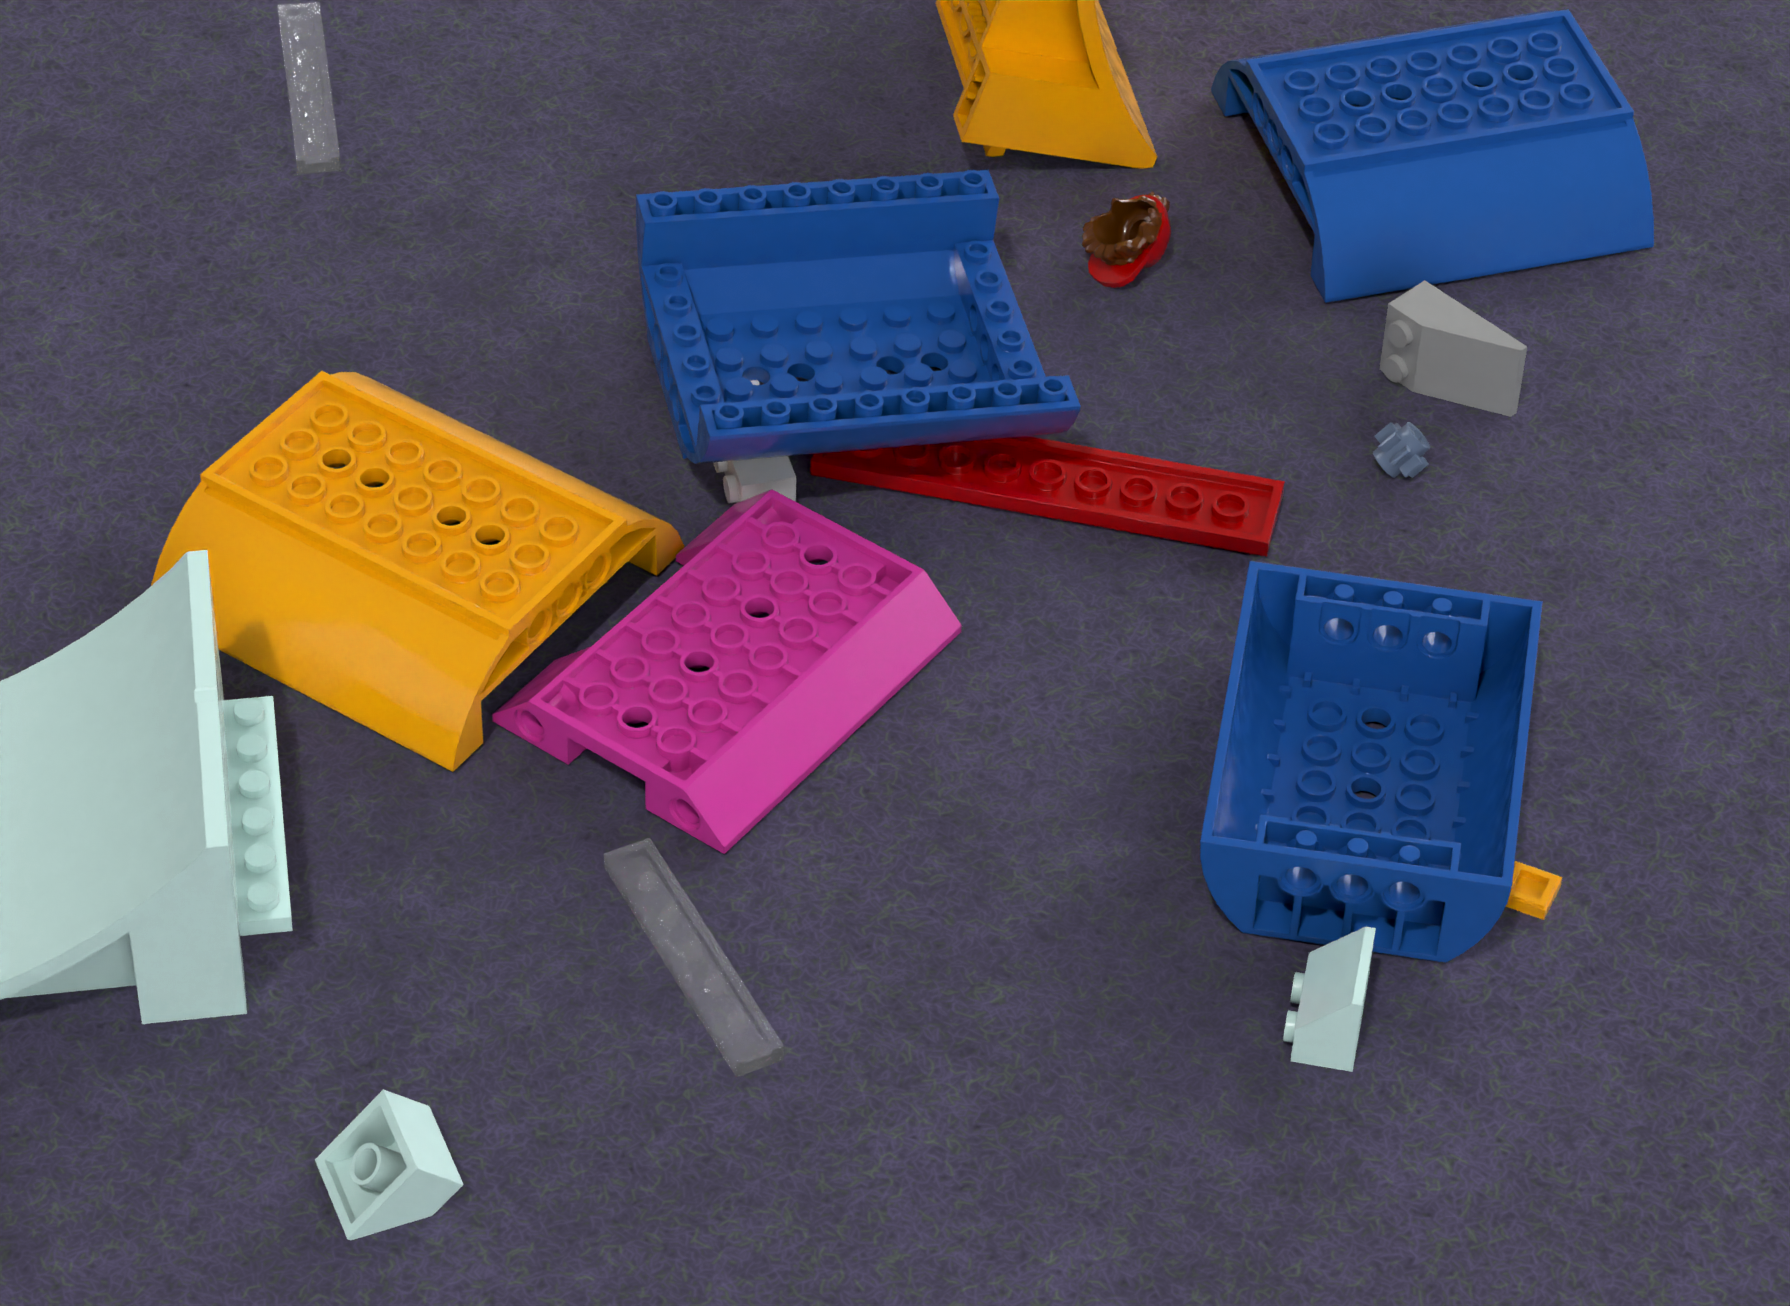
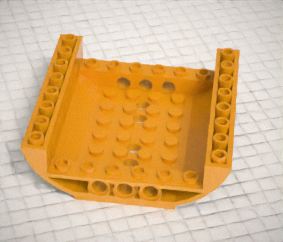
(366, 588)

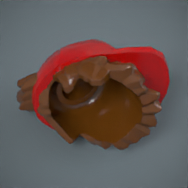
(1127, 238)

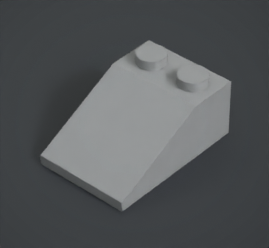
(1451, 352)

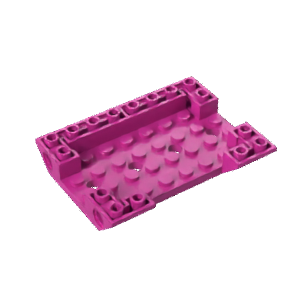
(777, 686)

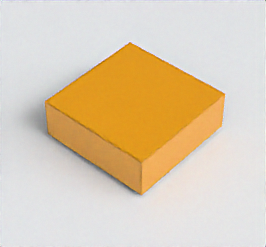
(1533, 890)

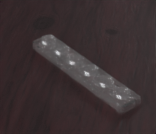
(309, 88)
(694, 957)

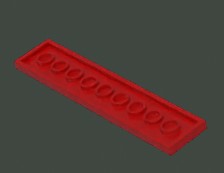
(1077, 486)

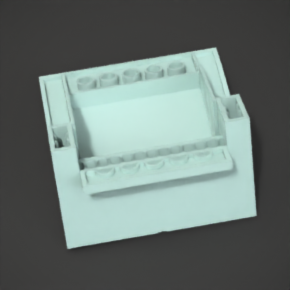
(139, 813)

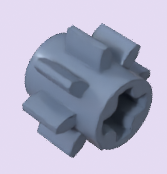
(1401, 449)

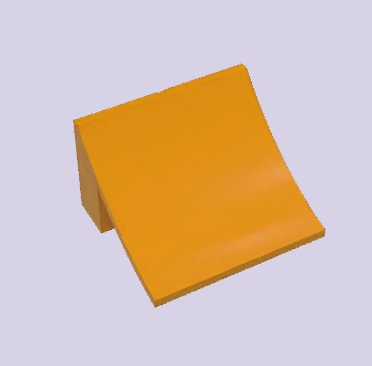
(1043, 81)

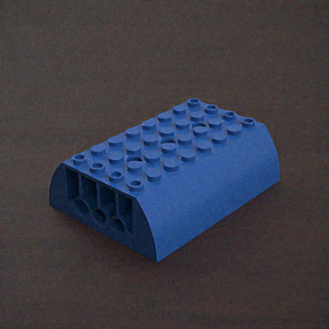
(1437, 846)

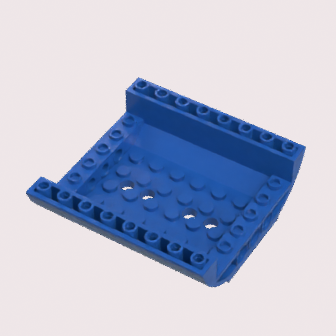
(1450, 171)
(836, 292)

